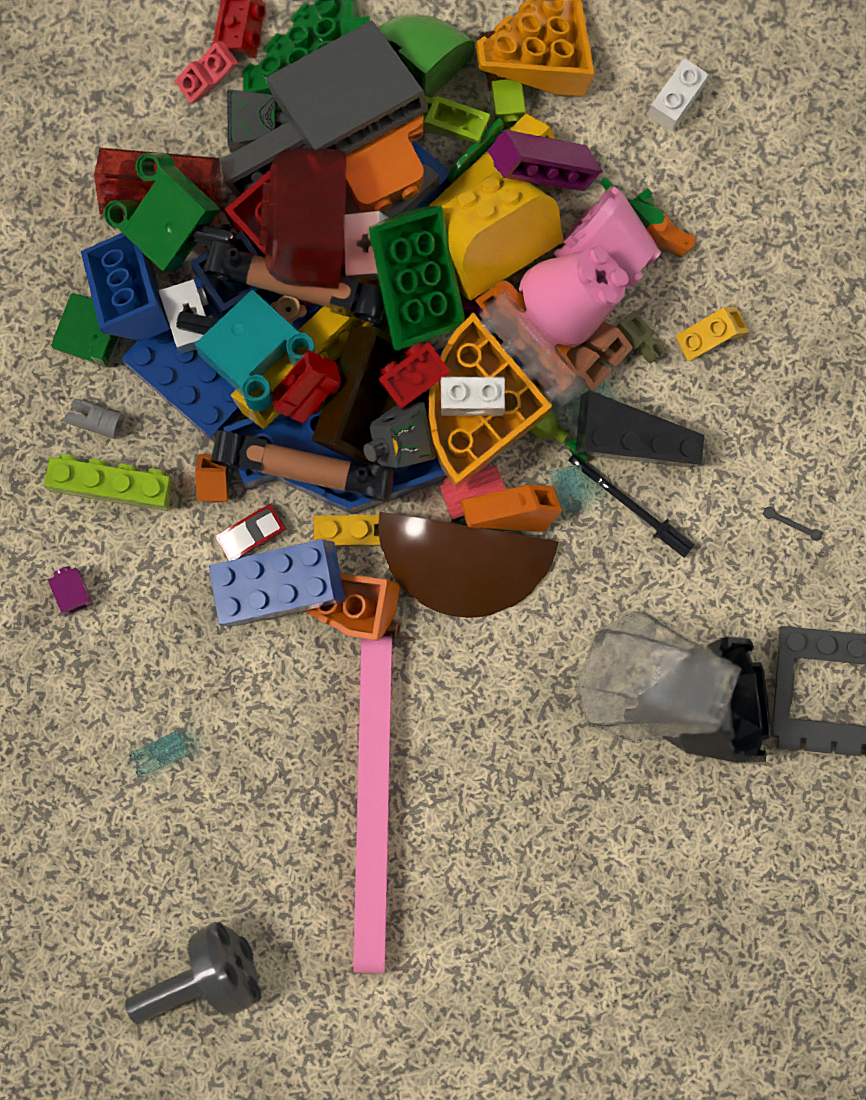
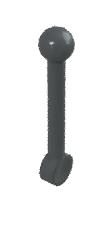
(770, 513)

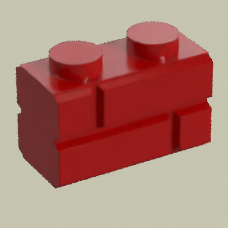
(306, 386)

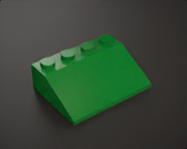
(416, 275)

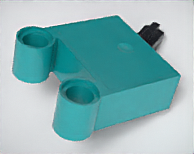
(246, 345)

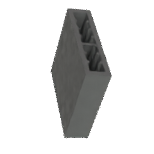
(348, 91)

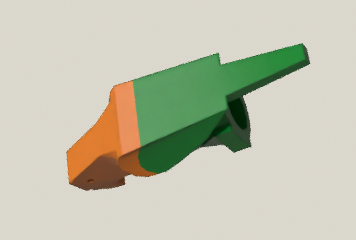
(658, 223)

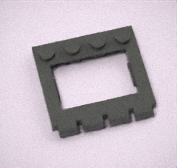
(823, 646)

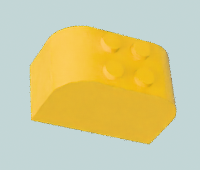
(499, 231)

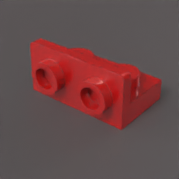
(240, 25)
(414, 374)

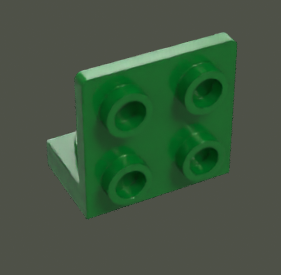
(80, 333)

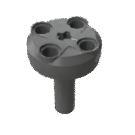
(219, 970)

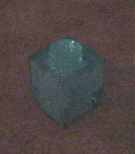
(569, 487)

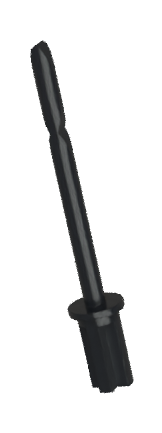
(664, 531)

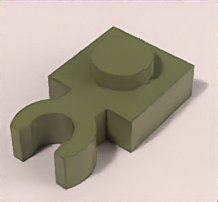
(639, 336)

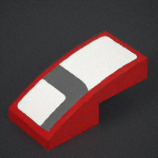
(251, 532)

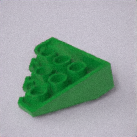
(312, 29)

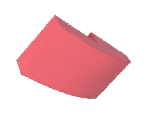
(206, 73)

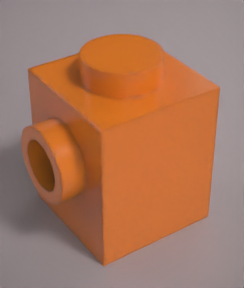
(211, 480)

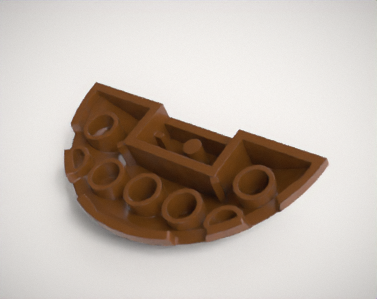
(462, 567)

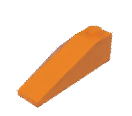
(367, 607)

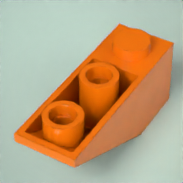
(513, 509)

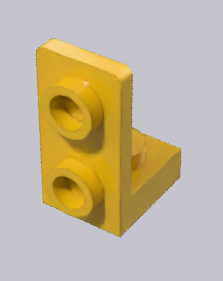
(711, 332)

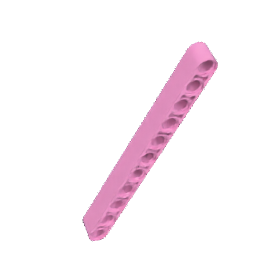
(372, 806)

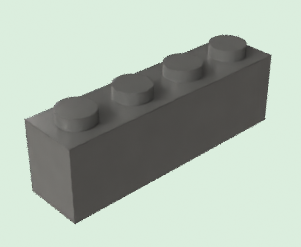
(255, 159)

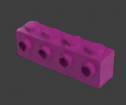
(544, 160)

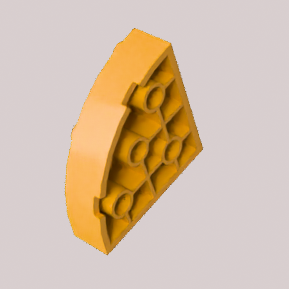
(472, 442)

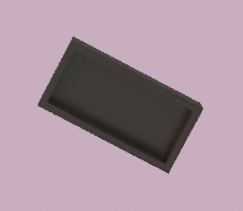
(361, 397)

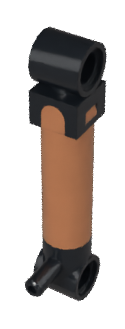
(360, 300)
(261, 457)

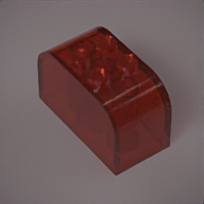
(305, 217)

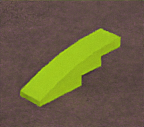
(454, 120)

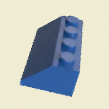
(124, 289)

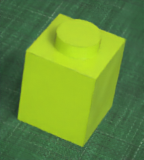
(508, 101)

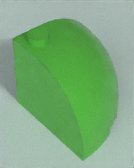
(428, 48)

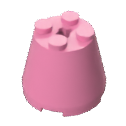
(616, 229)
(573, 294)

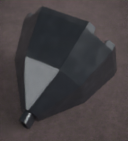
(746, 715)

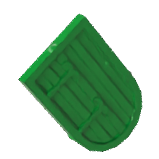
(476, 150)

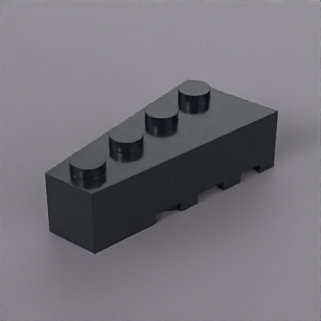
(626, 433)

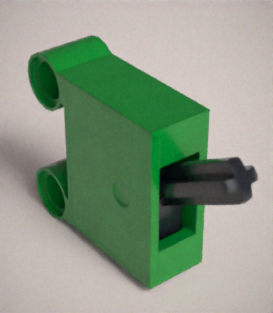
(170, 216)

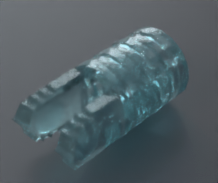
(165, 751)

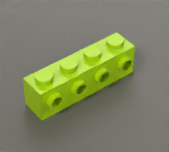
(108, 483)

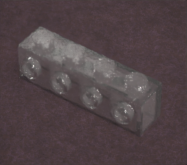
(533, 349)

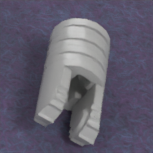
(99, 419)

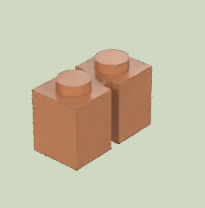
(605, 344)

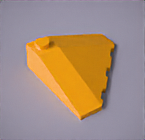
(541, 47)

